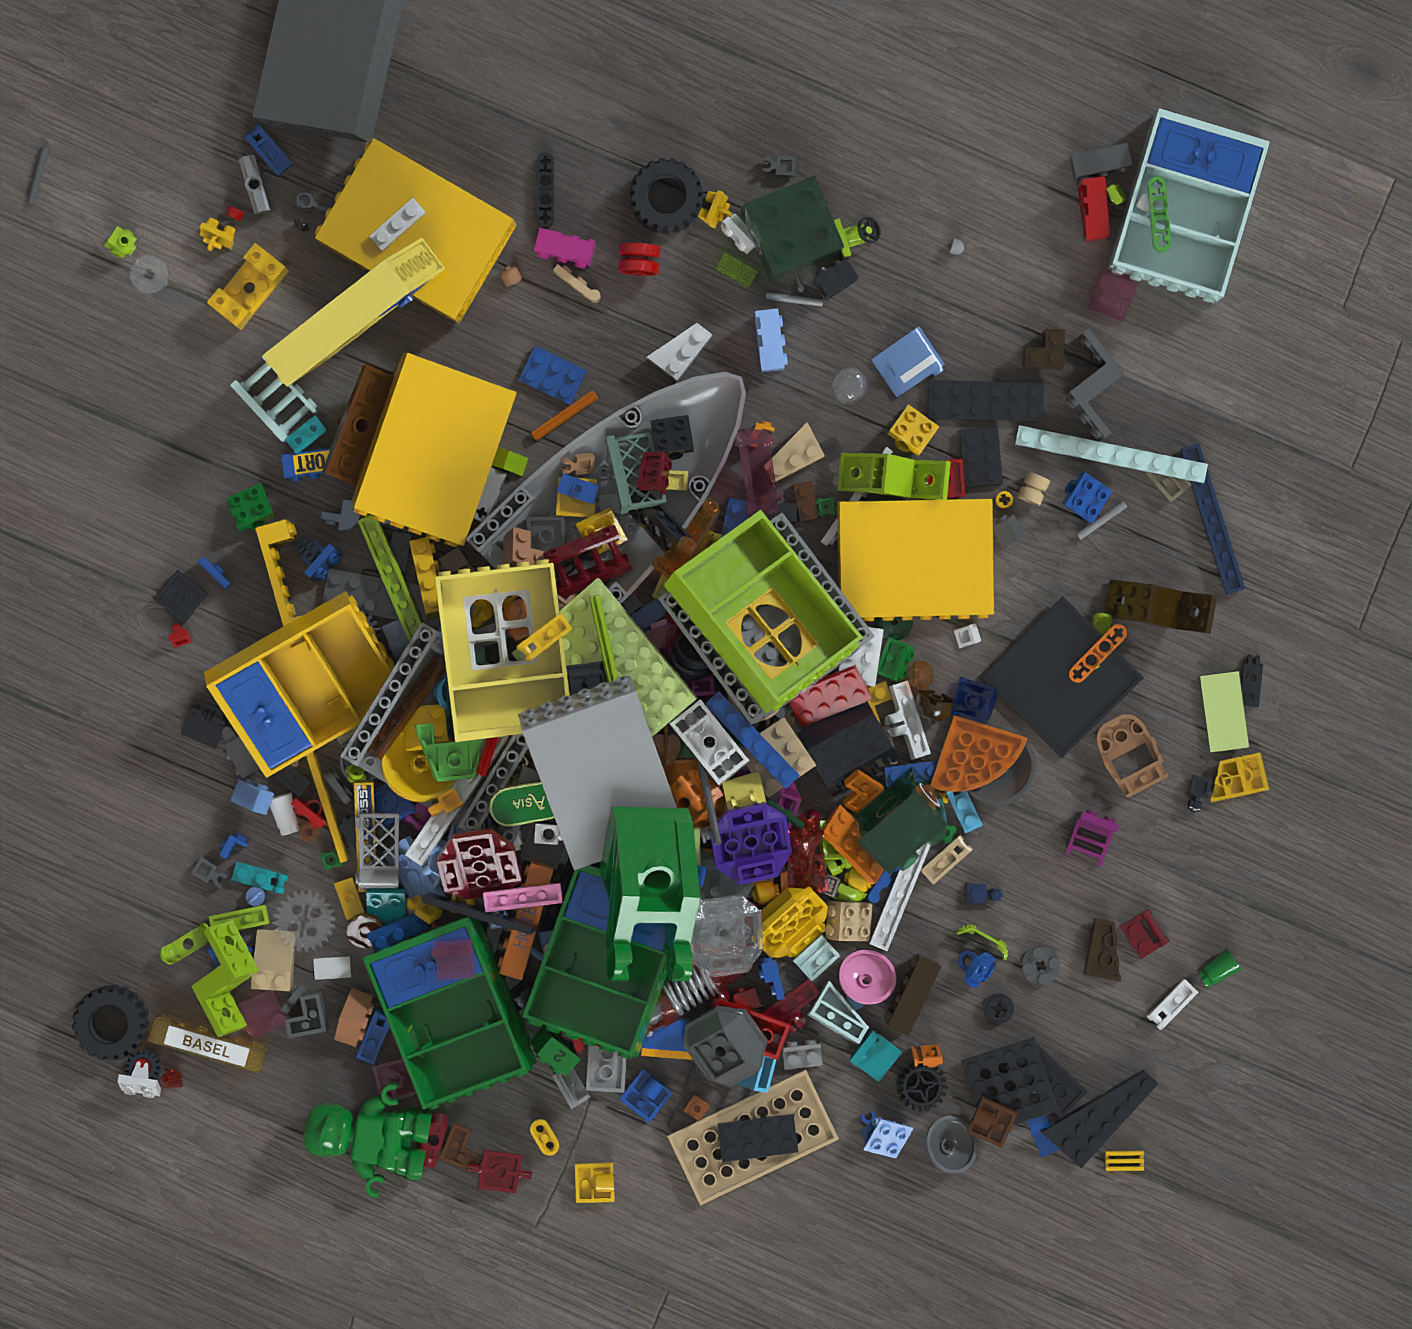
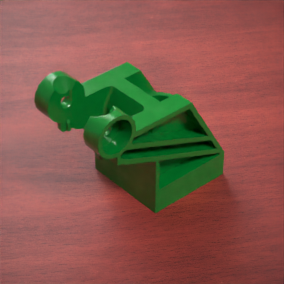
(650, 879)

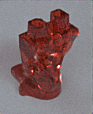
(805, 856)

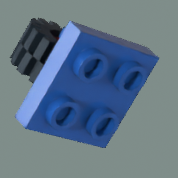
(317, 557)

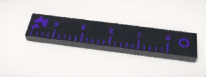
(479, 913)

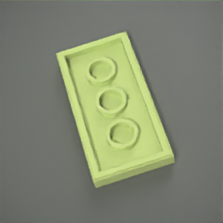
(1224, 711)

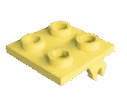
(744, 791)

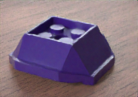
(761, 857)

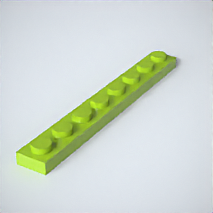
(391, 575)

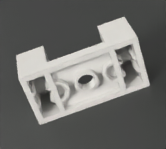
(720, 760)

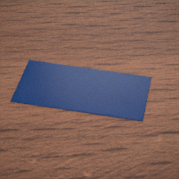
(1043, 1144)

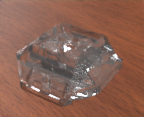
(738, 947)

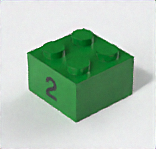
(556, 1051)

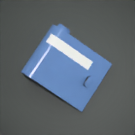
(910, 360)

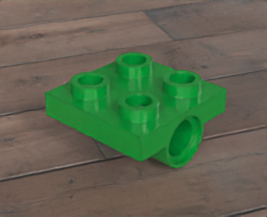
(250, 508)

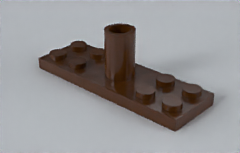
(358, 425)

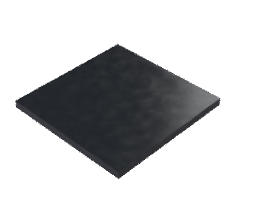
(1037, 680)

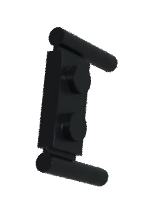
(400, 546)

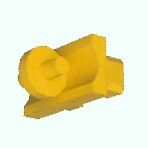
(718, 209)
(216, 237)

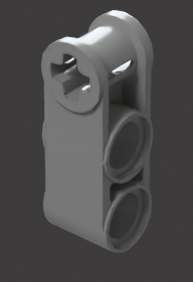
(490, 492)

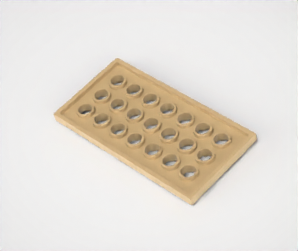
(757, 1167)

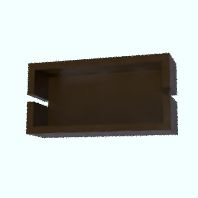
(912, 994)

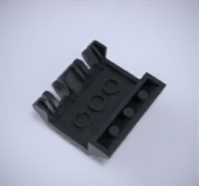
(847, 743)

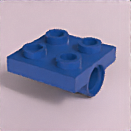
(1086, 496)
(646, 1095)

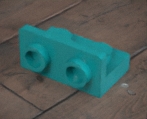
(306, 434)

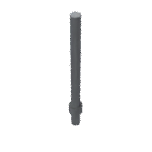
(709, 803)

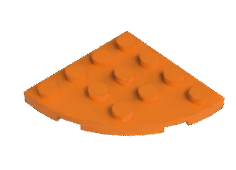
(975, 755)

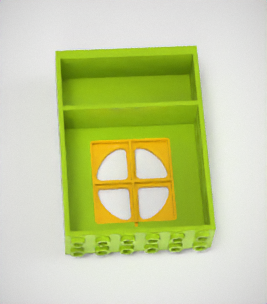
(756, 569)

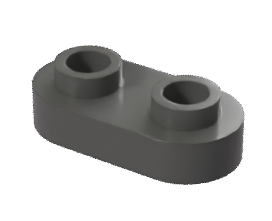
(334, 780)

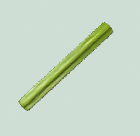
(603, 638)

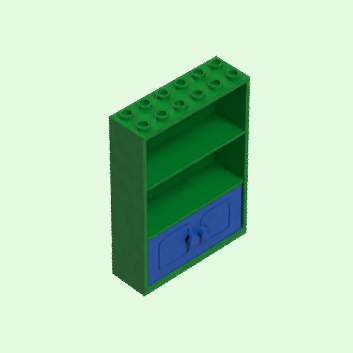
(573, 981)
(462, 1025)

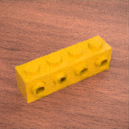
(426, 573)

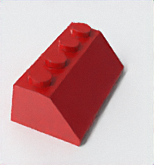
(772, 1028)

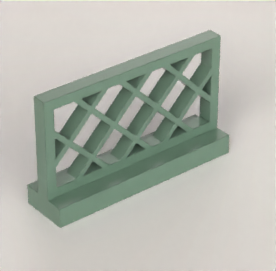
(618, 471)

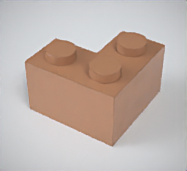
(518, 548)
(353, 1017)

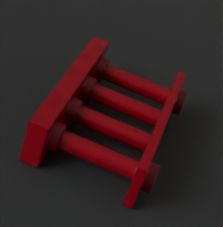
(602, 570)

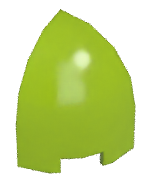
(847, 894)

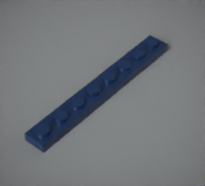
(1215, 526)

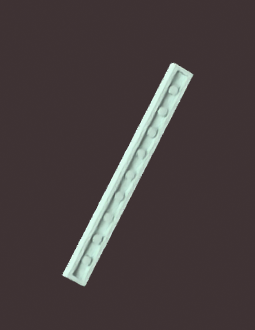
(1111, 454)

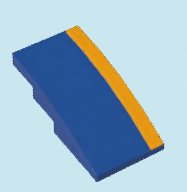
(667, 1042)

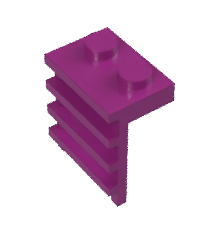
(1095, 824)

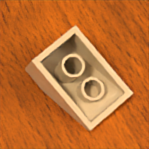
(273, 961)

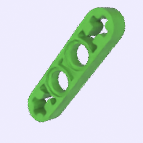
(1159, 214)

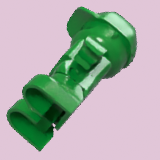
(375, 1137)

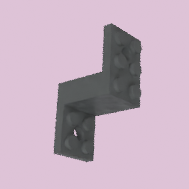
(1093, 385)

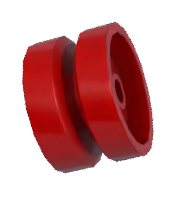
(639, 259)

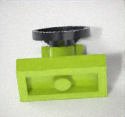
(857, 234)

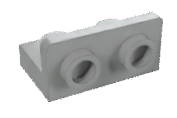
(802, 1055)

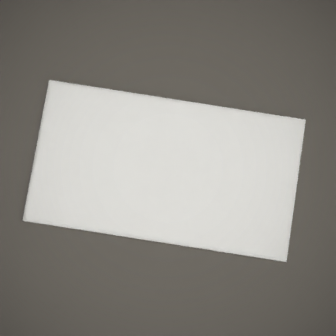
(332, 968)

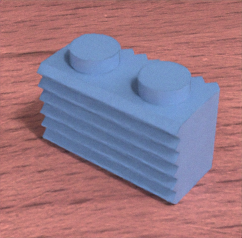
(252, 796)

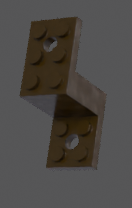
(1160, 606)

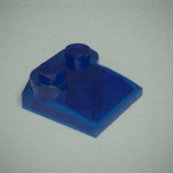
(974, 700)

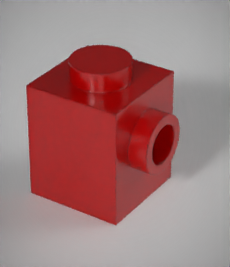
(746, 997)

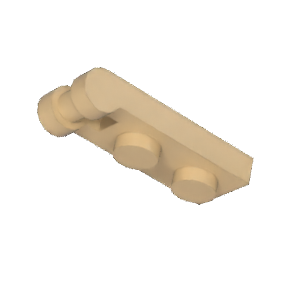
(578, 284)
(946, 860)

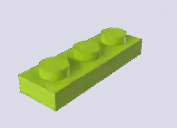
(243, 918)

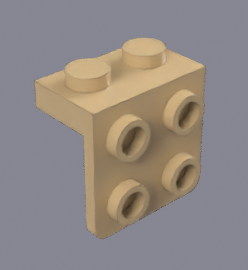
(848, 921)

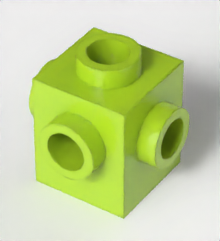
(121, 242)

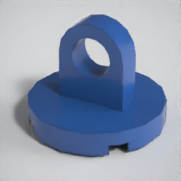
(979, 968)

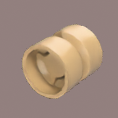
(1034, 487)

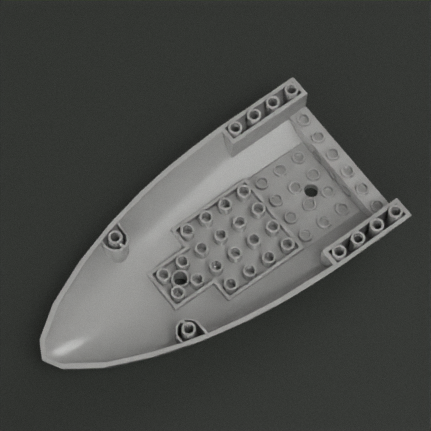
(714, 414)

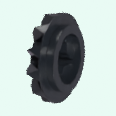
(1003, 1016)

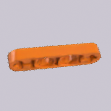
(1100, 655)

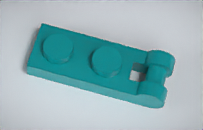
(259, 877)

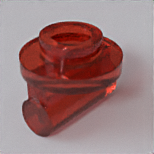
(172, 1079)

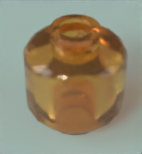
(921, 675)

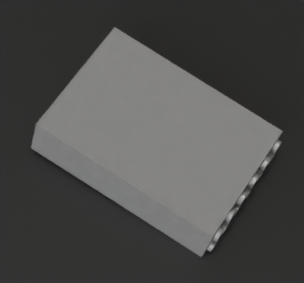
(594, 756)

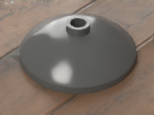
(960, 1145)

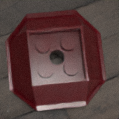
(478, 864)

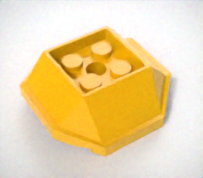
(792, 922)

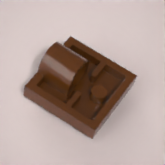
(992, 1122)

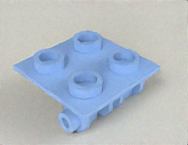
(887, 1137)

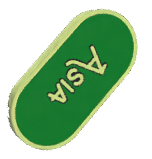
(520, 804)

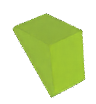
(510, 461)

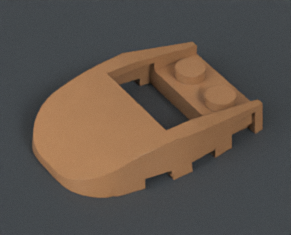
(1122, 736)

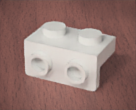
(737, 230)

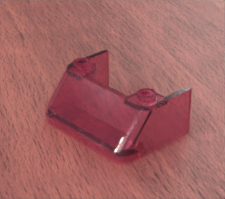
(758, 471)

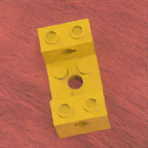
(258, 269)

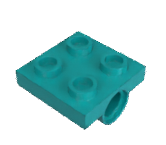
(386, 903)

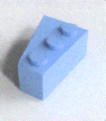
(770, 340)

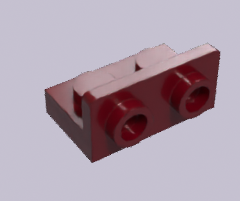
(654, 472)

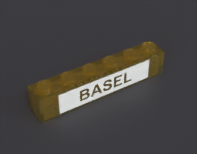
(207, 1044)

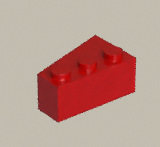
(1094, 209)

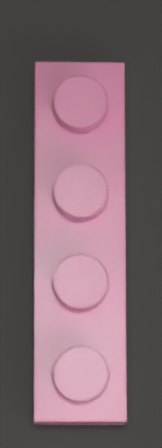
(523, 897)

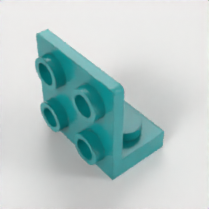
(875, 1055)

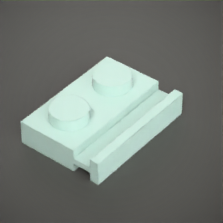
(816, 957)

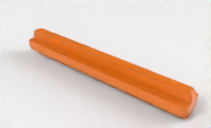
(564, 415)

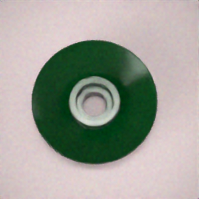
(897, 631)

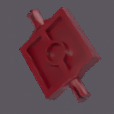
(499, 1171)

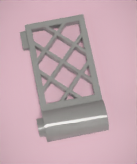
(378, 875)

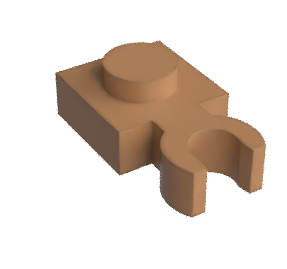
(580, 465)

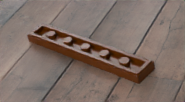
(407, 708)

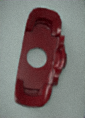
(437, 1127)

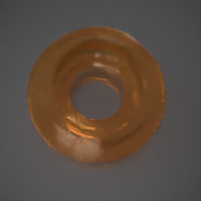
(302, 832)

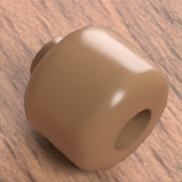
(510, 275)

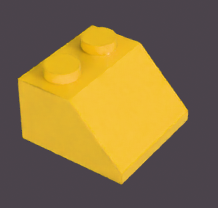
(426, 714)

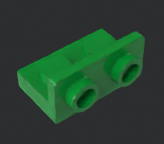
(895, 660)

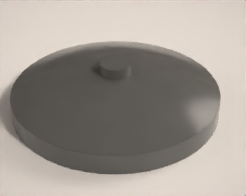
(1012, 783)

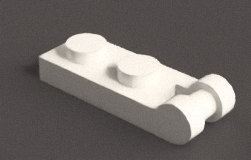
(1172, 1003)

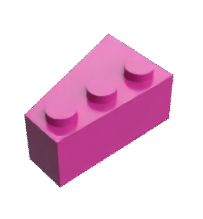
(564, 248)

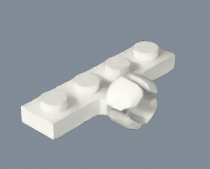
(907, 720)

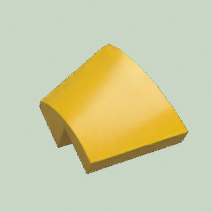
(1240, 777)

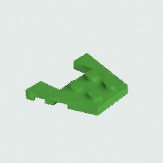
(449, 759)

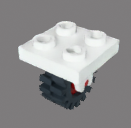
(141, 1075)

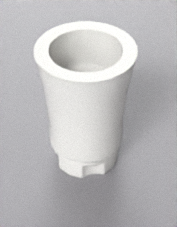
(283, 813)

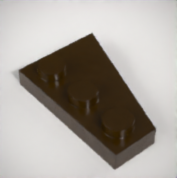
(1102, 951)

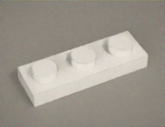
(397, 224)

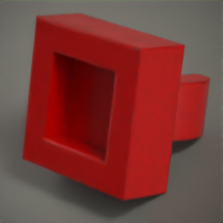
(179, 637)

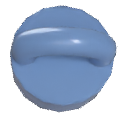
(255, 896)

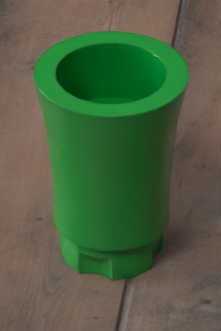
(1219, 969)

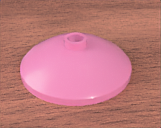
(874, 969)

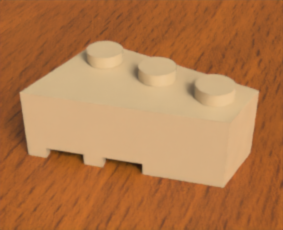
(797, 454)

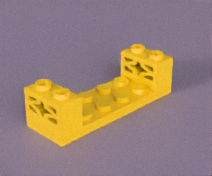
(270, 536)

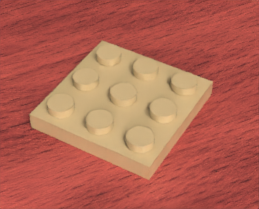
(788, 745)

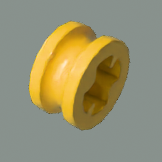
(1000, 504)

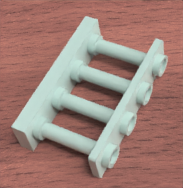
(269, 416)

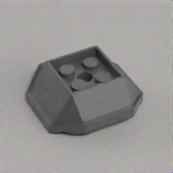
(736, 1034)

